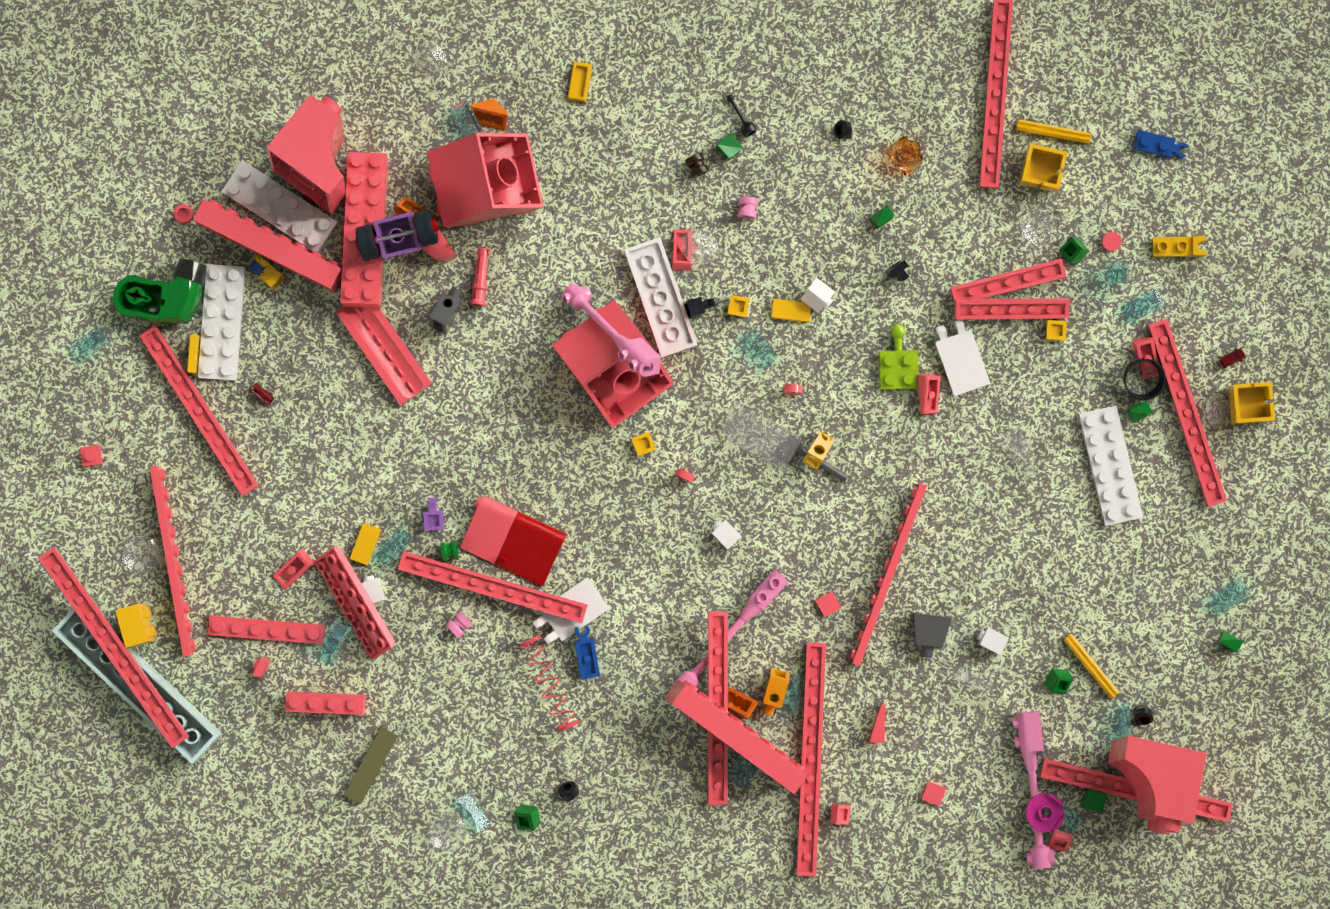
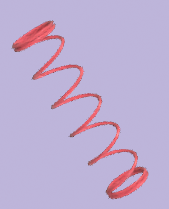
(559, 728)

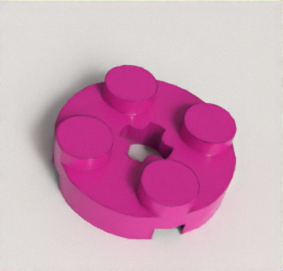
(1044, 801)

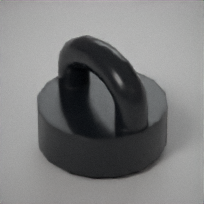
(843, 130)
(1143, 715)
(568, 791)

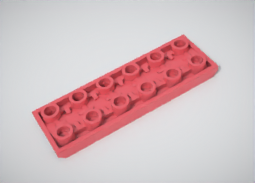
(385, 351)
(355, 602)

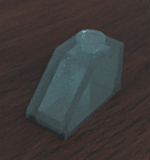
(334, 642)

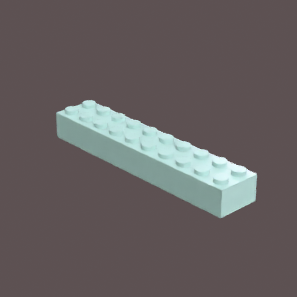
(83, 644)

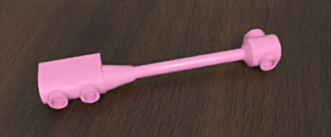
(635, 351)
(757, 602)
(1030, 741)

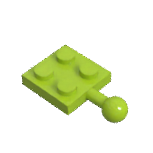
(898, 367)

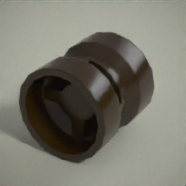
(697, 165)

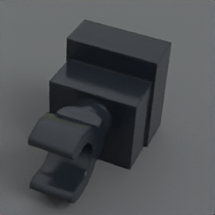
(696, 307)

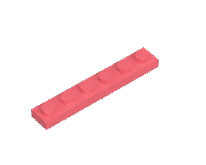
(1010, 281)
(1012, 308)
(266, 629)

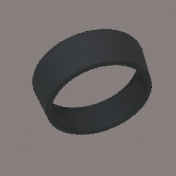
(1159, 387)

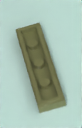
(371, 765)

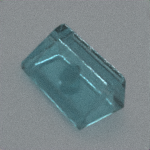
(466, 118)
(393, 545)
(1229, 596)
(473, 812)

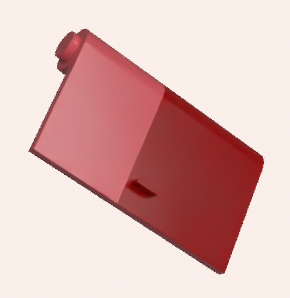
(513, 540)

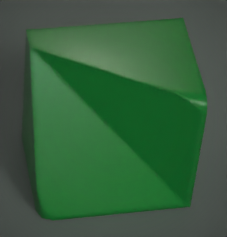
(729, 146)
(882, 217)
(1074, 250)
(1139, 411)
(1229, 642)
(1058, 681)
(1094, 800)
(527, 817)

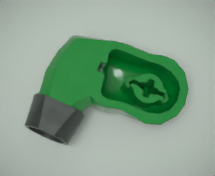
(160, 300)

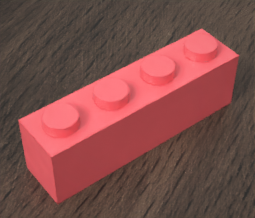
(325, 703)

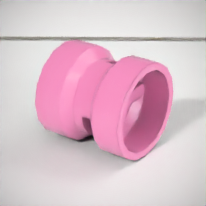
(747, 207)
(459, 624)

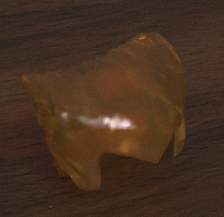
(905, 154)

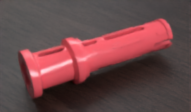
(479, 286)

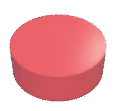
(183, 214)
(1111, 241)
(792, 389)
(684, 475)

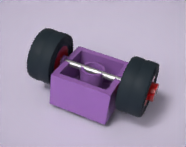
(397, 235)

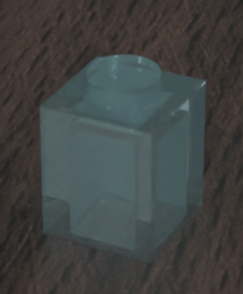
(1118, 272)

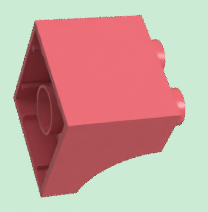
(307, 152)
(484, 178)
(596, 366)
(1163, 780)

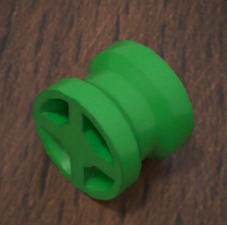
(449, 551)

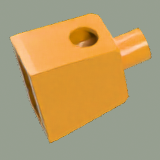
(777, 684)

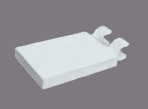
(961, 359)
(563, 628)

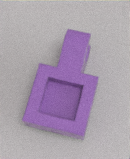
(433, 519)

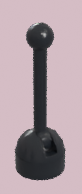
(748, 128)

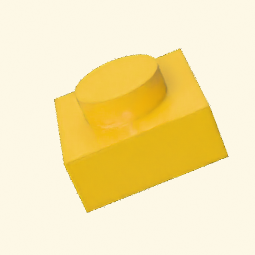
(738, 306)
(1056, 330)
(643, 444)

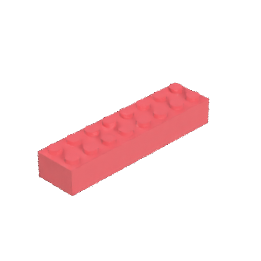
(364, 204)
(266, 244)
(739, 738)

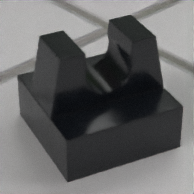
(898, 270)

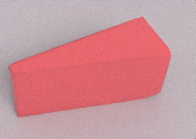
(679, 261)
(1145, 349)
(928, 392)
(293, 568)
(878, 730)

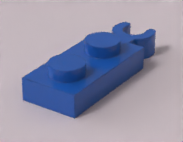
(1157, 144)
(586, 655)

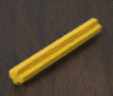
(1053, 131)
(1091, 666)

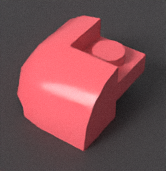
(441, 251)

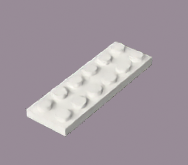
(279, 207)
(660, 297)
(221, 322)
(1110, 465)

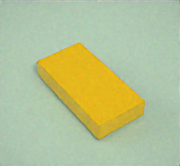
(579, 81)
(791, 310)
(193, 354)
(365, 544)

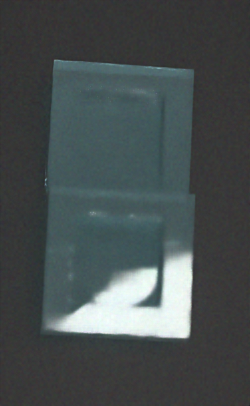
(1143, 305)
(794, 700)
(742, 772)
(1071, 820)

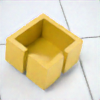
(1042, 166)
(1249, 404)
(136, 625)

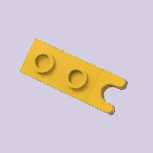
(1178, 246)

